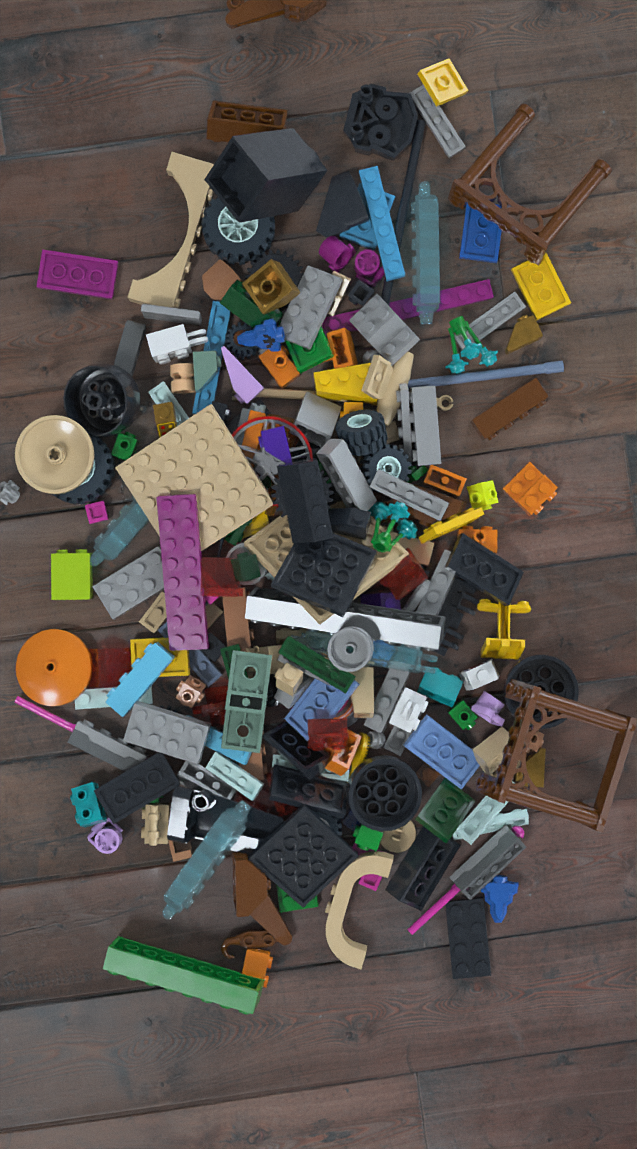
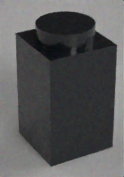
(265, 174)

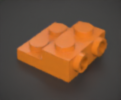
(530, 489)

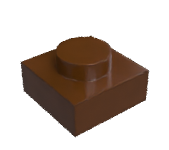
(427, 774)

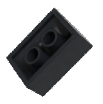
(295, 750)

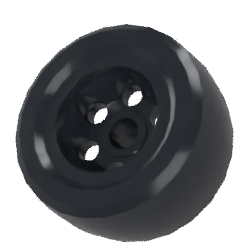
(81, 399)

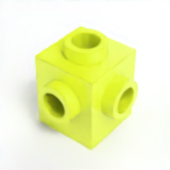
(482, 495)

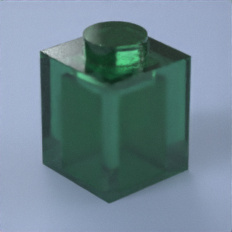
(245, 567)

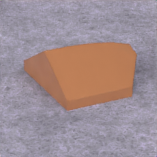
(218, 280)

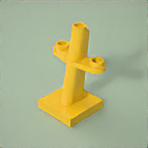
(503, 646)

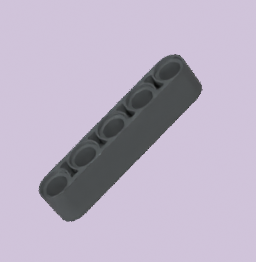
(129, 348)

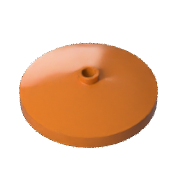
(70, 672)

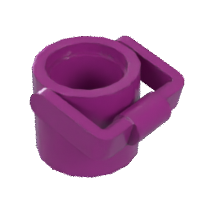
(336, 253)
(367, 266)

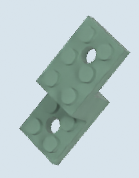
(246, 701)

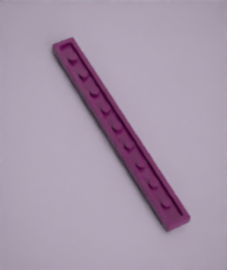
(404, 308)

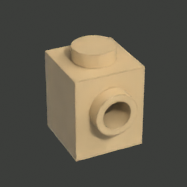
(289, 679)

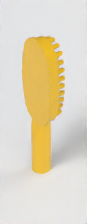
(360, 752)

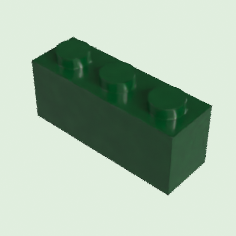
(243, 306)

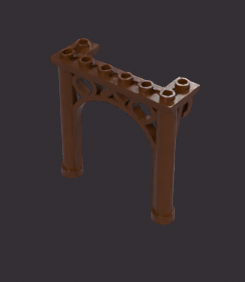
(535, 239)

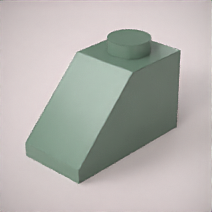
(205, 368)

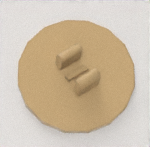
(399, 839)

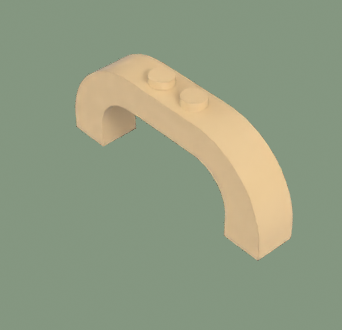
(344, 948)

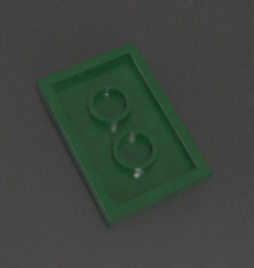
(445, 810)

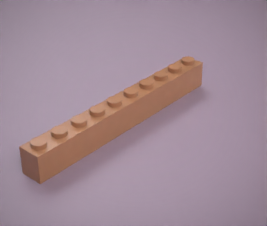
(239, 633)

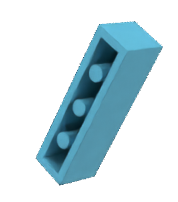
(140, 679)

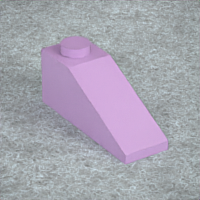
(242, 381)

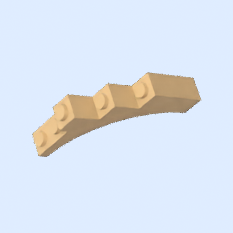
(363, 696)

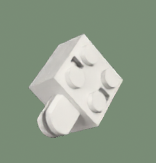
(174, 343)
(407, 710)

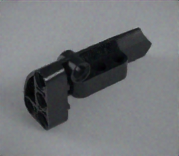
(194, 819)

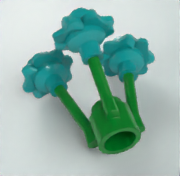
(470, 350)
(382, 542)

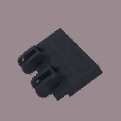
(449, 608)

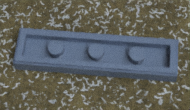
(198, 662)

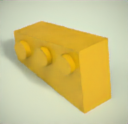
(343, 384)

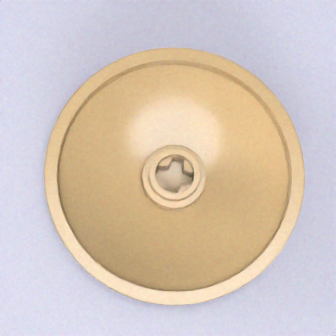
(54, 454)

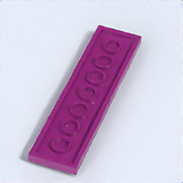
(182, 571)

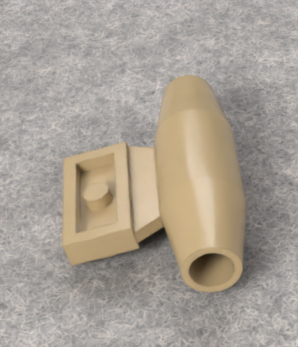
(384, 381)

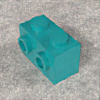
(440, 687)
(87, 805)

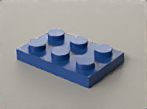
(479, 237)

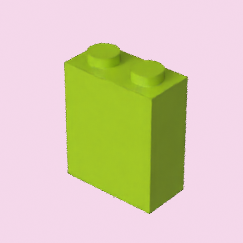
(71, 575)

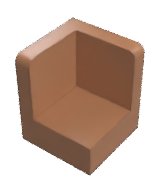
(180, 850)

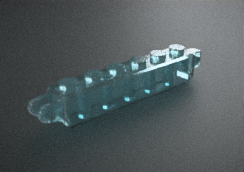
(426, 253)
(119, 533)
(383, 655)
(205, 858)

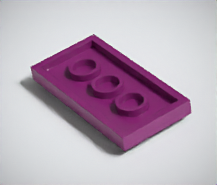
(77, 274)

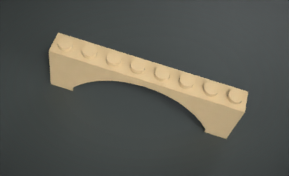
(165, 285)

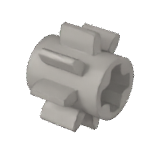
(9, 492)

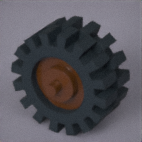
(232, 342)

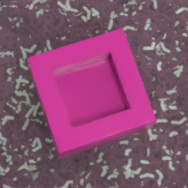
(96, 512)

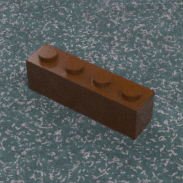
(509, 409)

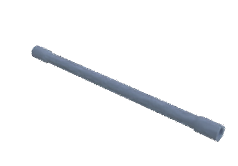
(548, 368)

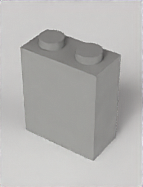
(316, 418)

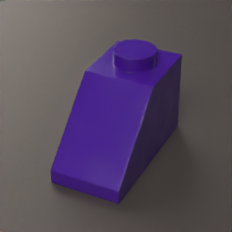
(276, 443)
(381, 599)

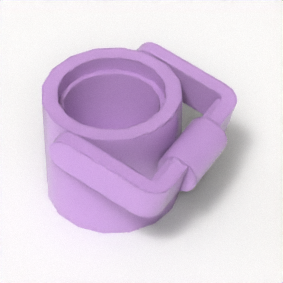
(489, 708)
(108, 838)

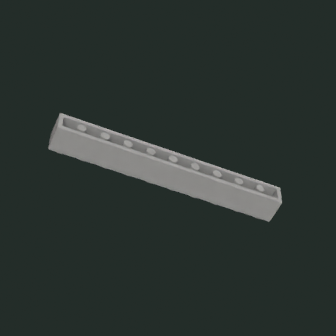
(397, 679)

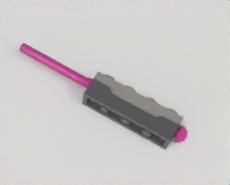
(94, 741)
(479, 869)

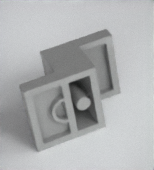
(384, 329)

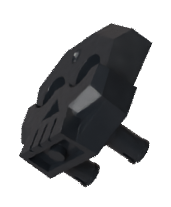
(395, 125)

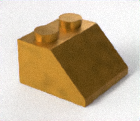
(271, 287)

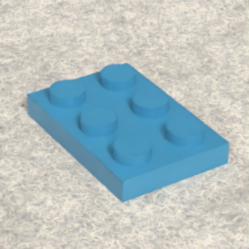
(364, 233)

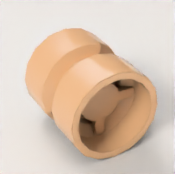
(183, 378)

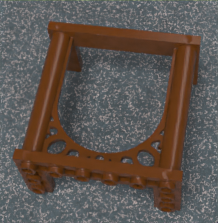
(533, 698)

